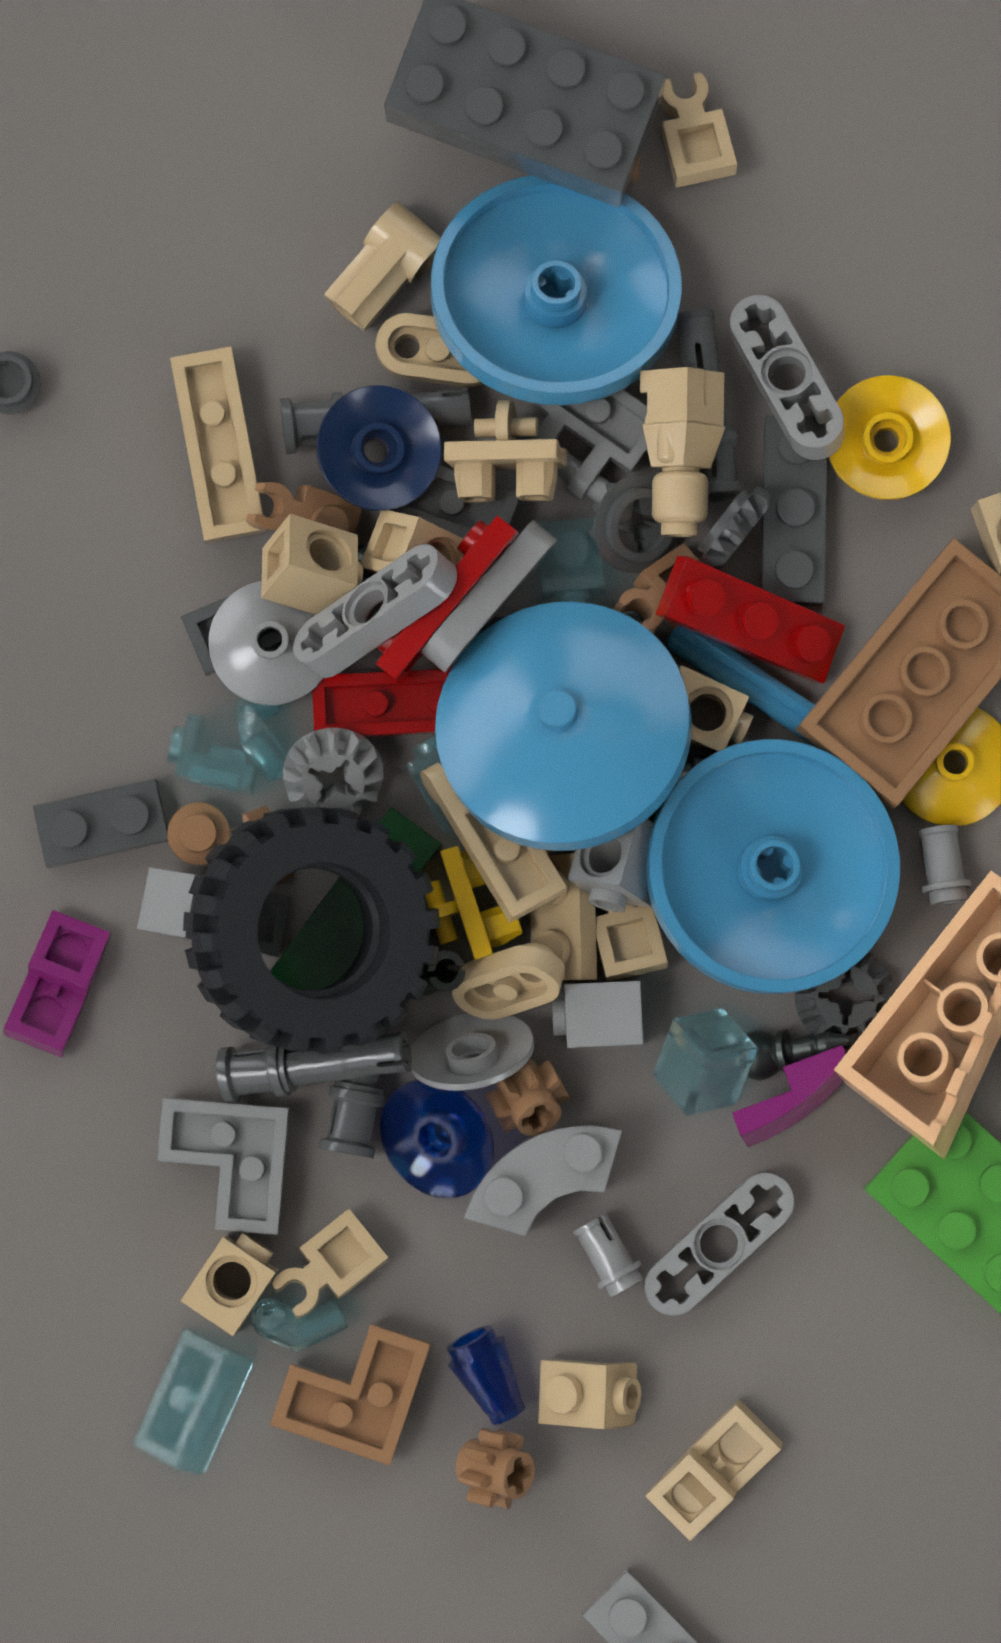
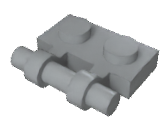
(606, 425)

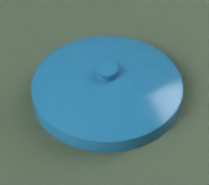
(554, 292)
(563, 726)
(772, 867)

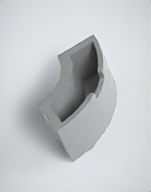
(540, 1171)

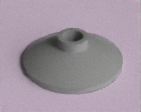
(239, 661)
(471, 1051)

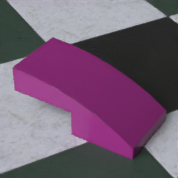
(57, 983)
(810, 1084)

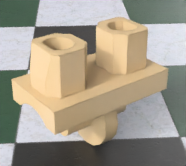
(533, 460)

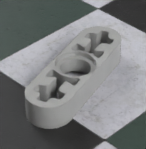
(787, 350)
(409, 590)
(489, 596)
(743, 1200)

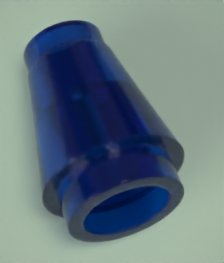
(487, 1373)

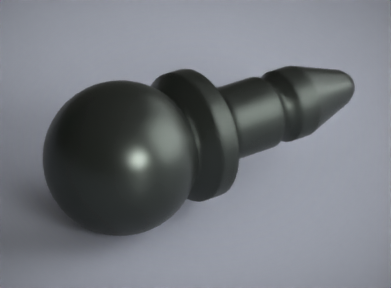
(782, 1050)

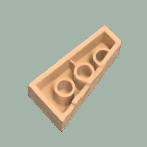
(937, 1029)

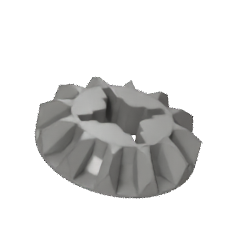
(325, 751)

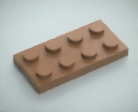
(915, 677)

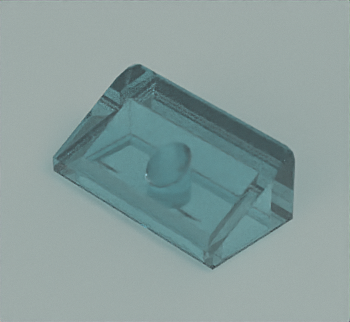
(193, 1402)

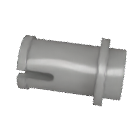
(943, 865)
(608, 1255)

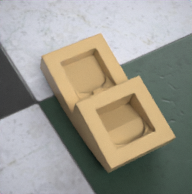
(714, 1469)

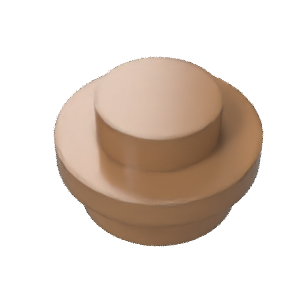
(196, 831)

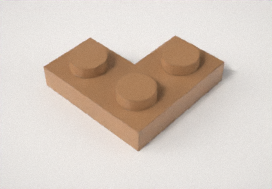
(361, 1414)

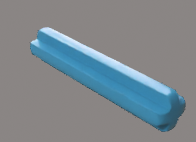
(741, 675)

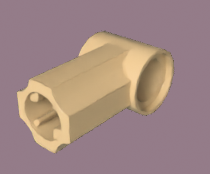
(394, 253)

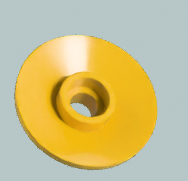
(914, 419)
(966, 796)

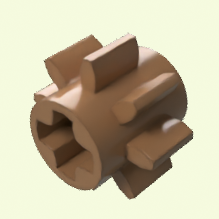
(529, 1099)
(495, 1468)

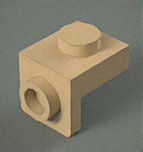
(588, 1394)

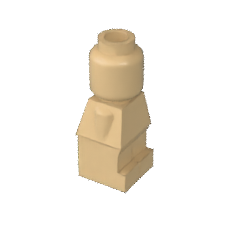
(681, 438)

